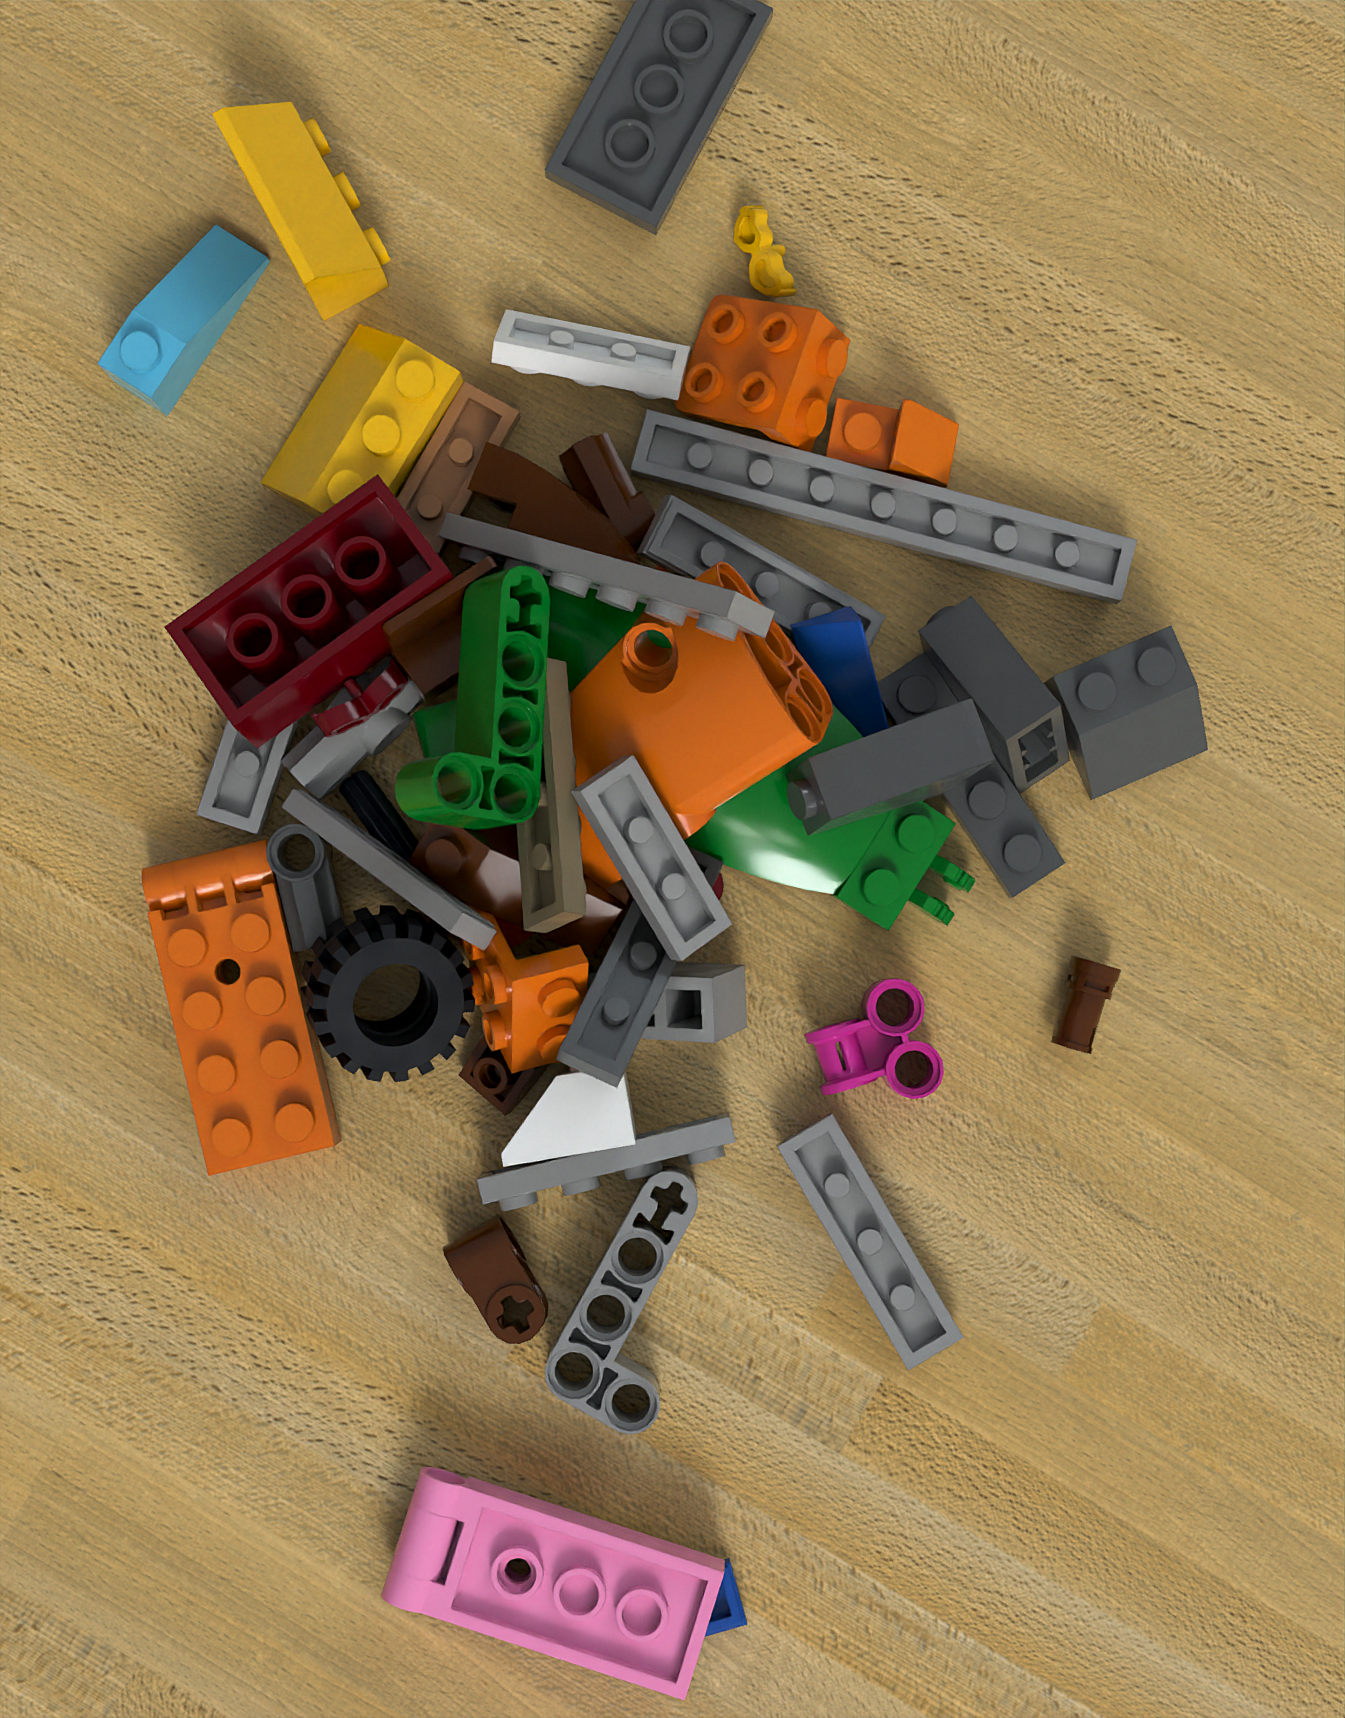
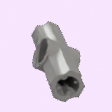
(326, 762)

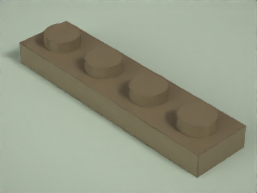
(550, 839)

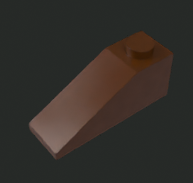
(485, 873)

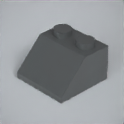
(1130, 712)

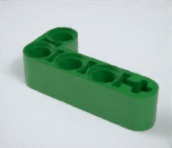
(497, 691)

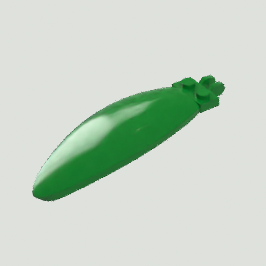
(862, 863)

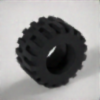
(418, 1031)

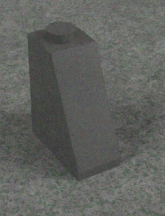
(1011, 701)
(889, 768)

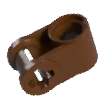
(491, 1269)

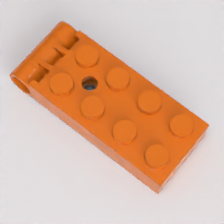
(243, 1043)

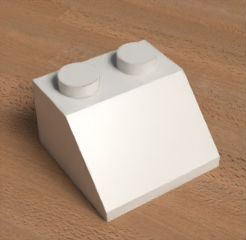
(573, 1119)

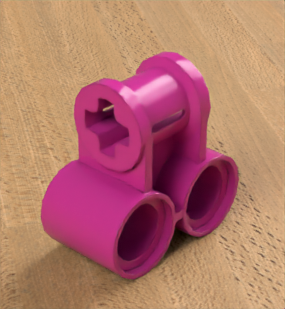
(873, 1047)

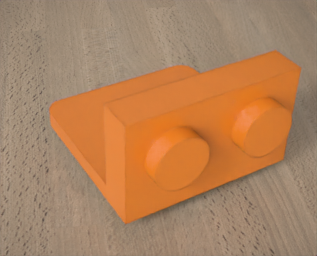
(764, 369)
(526, 1000)

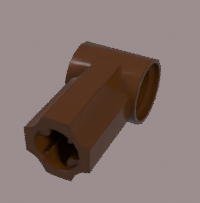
(602, 479)

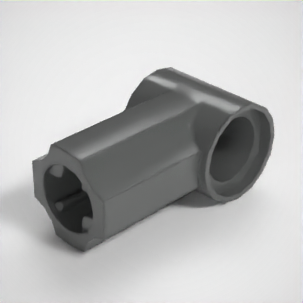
(307, 896)

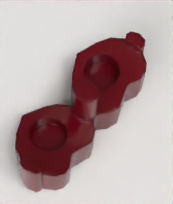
(364, 704)

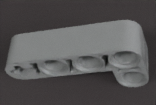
(632, 1288)

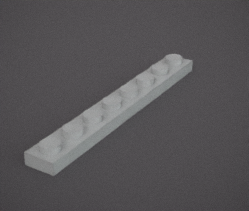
(883, 507)

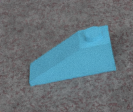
(182, 319)

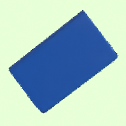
(841, 659)

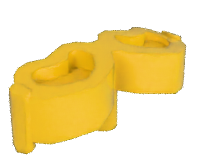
(766, 264)

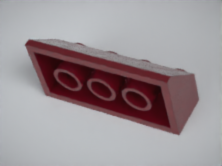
(309, 612)

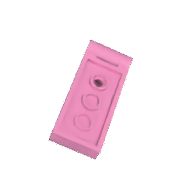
(592, 1587)

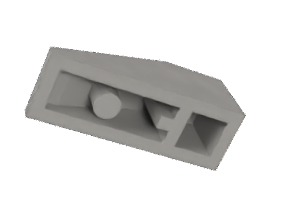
(698, 1003)

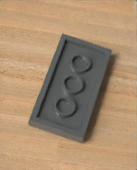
(656, 103)

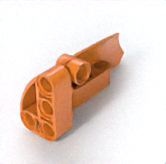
(693, 716)

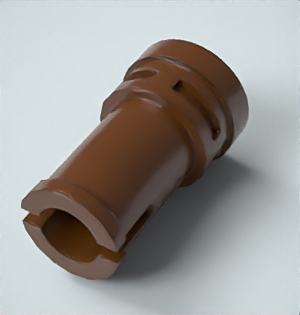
(1088, 988)

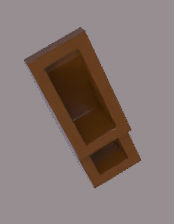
(545, 505)

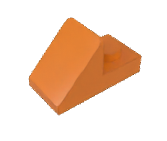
(896, 441)

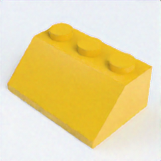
(306, 203)
(364, 421)

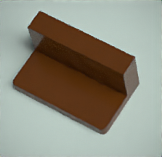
(428, 634)

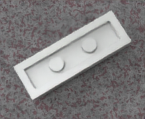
(590, 355)

